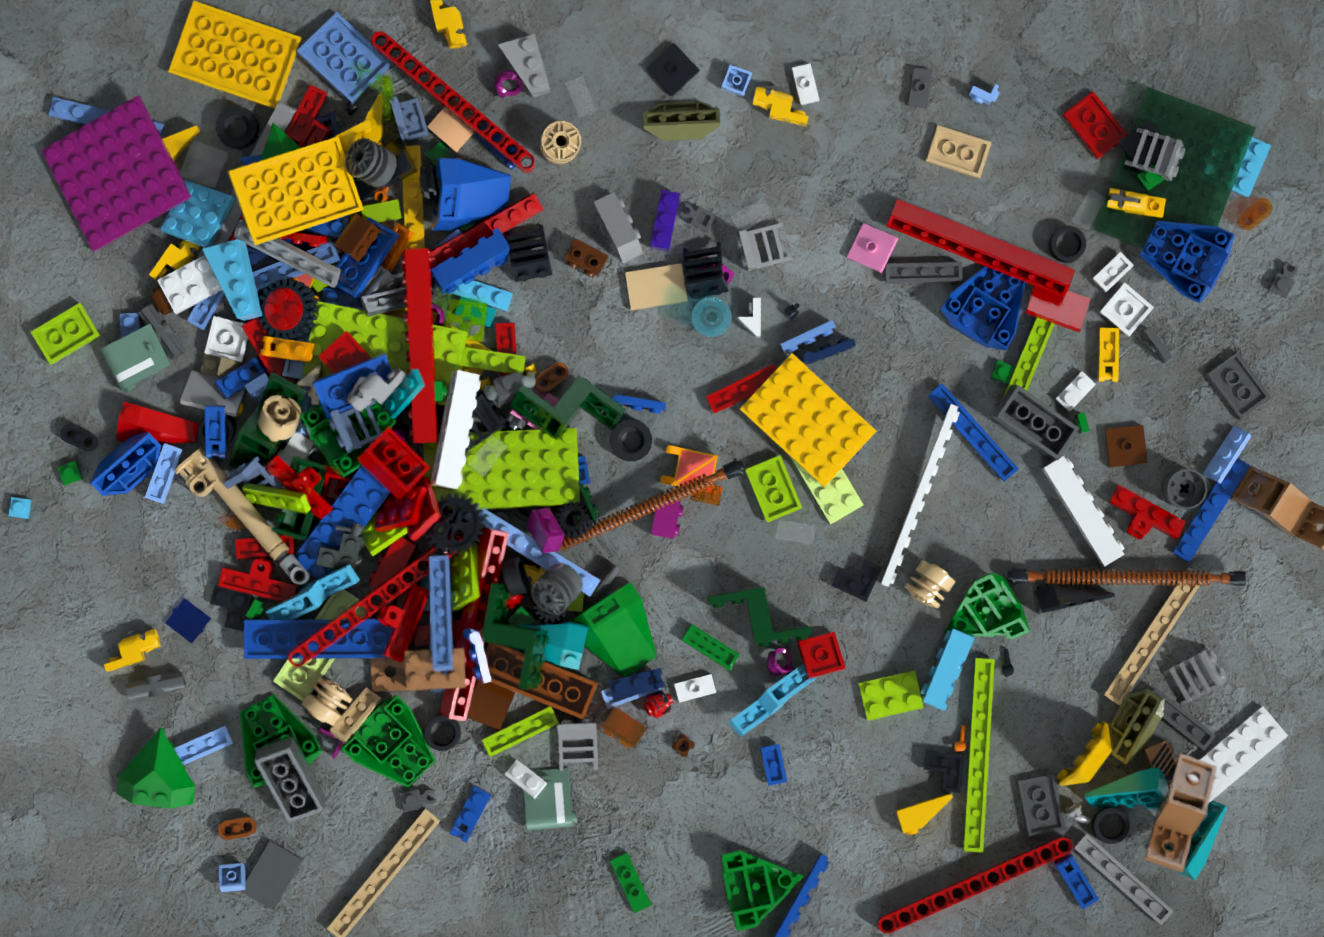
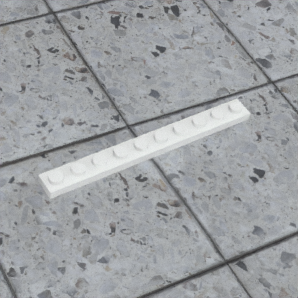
(923, 488)

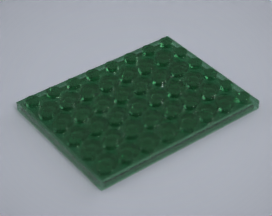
(1205, 173)

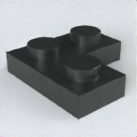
(338, 558)

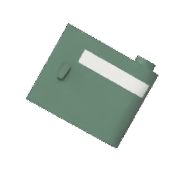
(135, 357)
(553, 804)

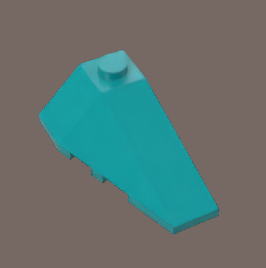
(564, 643)
(1140, 788)
(1202, 840)

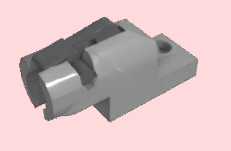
(374, 387)

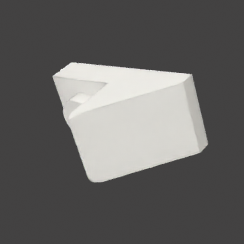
(753, 323)

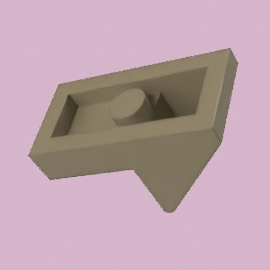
(219, 365)
(306, 380)

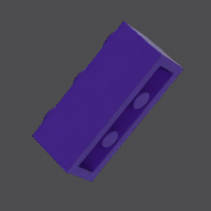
(665, 220)

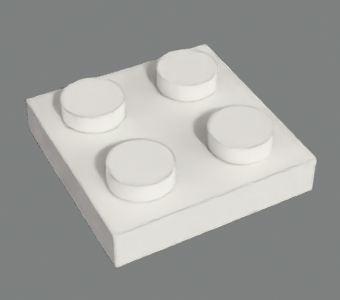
(1126, 309)
(226, 339)

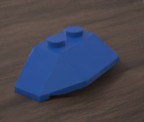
(127, 465)

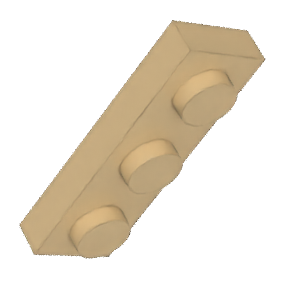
(355, 715)

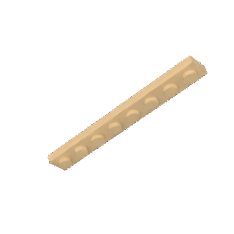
(1150, 641)
(384, 874)

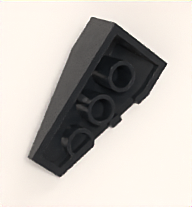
(404, 168)
(1058, 598)

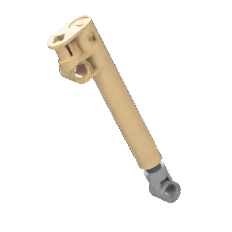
(213, 476)

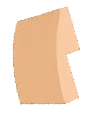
(450, 128)

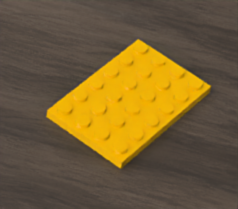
(235, 55)
(295, 191)
(808, 420)

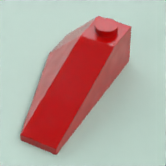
(163, 427)

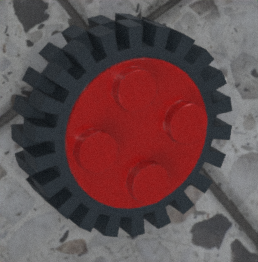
(288, 309)

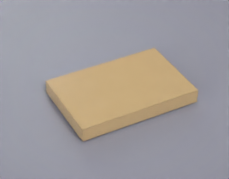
(958, 151)
(656, 287)

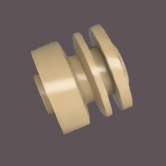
(563, 131)
(928, 586)
(325, 703)

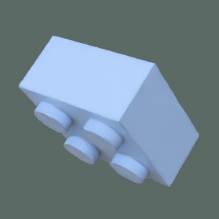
(736, 80)
(257, 387)
(232, 877)

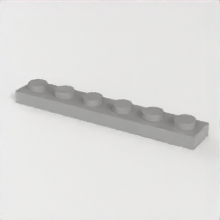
(292, 256)
(1123, 879)

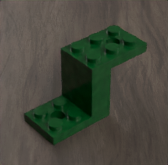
(556, 419)
(251, 440)
(759, 616)
(516, 636)

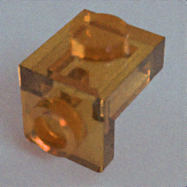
(709, 496)

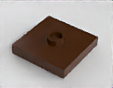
(1126, 446)

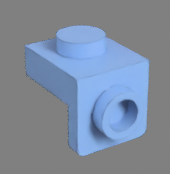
(979, 95)

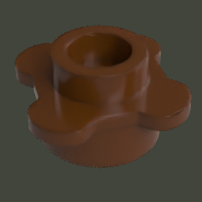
(683, 740)

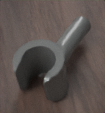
(356, 530)

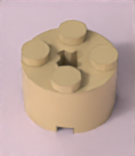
(279, 418)

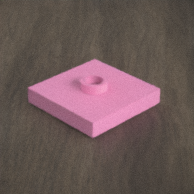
(872, 248)

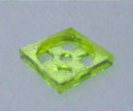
(387, 95)
(482, 307)

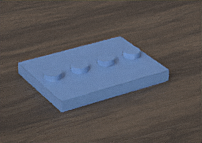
(344, 58)

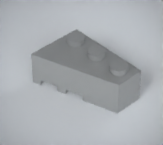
(527, 63)
(619, 226)

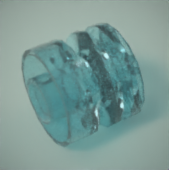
(708, 305)

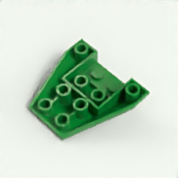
(326, 440)
(619, 631)
(269, 723)
(391, 743)

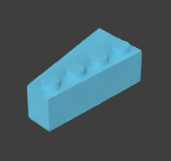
(235, 275)
(947, 668)

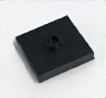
(673, 69)
(1131, 142)

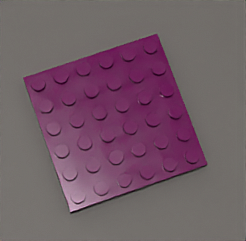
(116, 173)

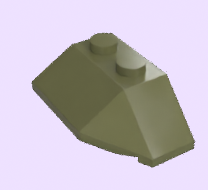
(681, 120)
(1135, 724)

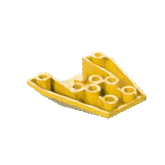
(1088, 763)

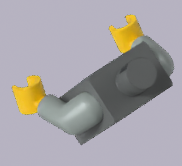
(506, 387)

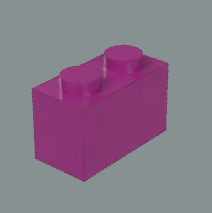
(666, 519)
(545, 530)

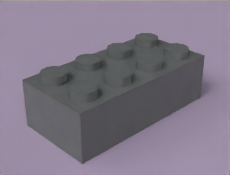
(1035, 422)
(290, 779)

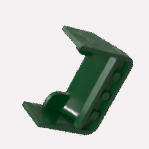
(296, 523)

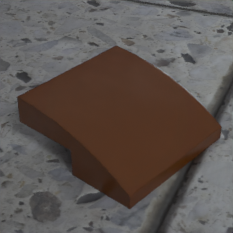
(490, 704)

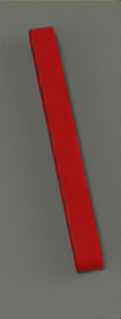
(448, 94)
(365, 601)
(981, 876)

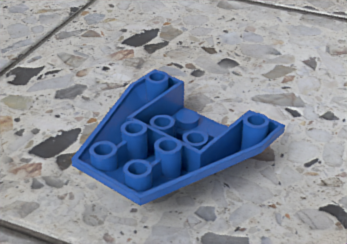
(468, 193)
(1188, 256)
(986, 308)

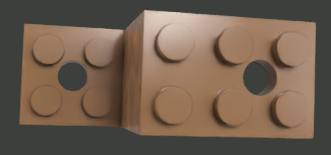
(1282, 505)
(417, 672)
(1181, 812)

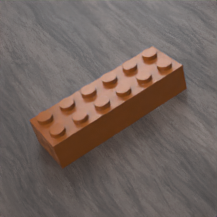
(558, 686)

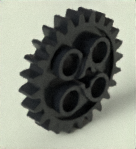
(471, 529)

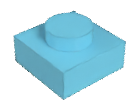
(20, 507)

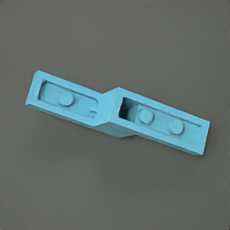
(313, 594)
(770, 701)

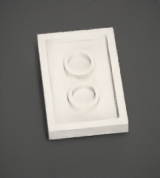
(190, 284)

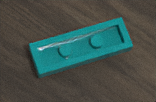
(404, 393)

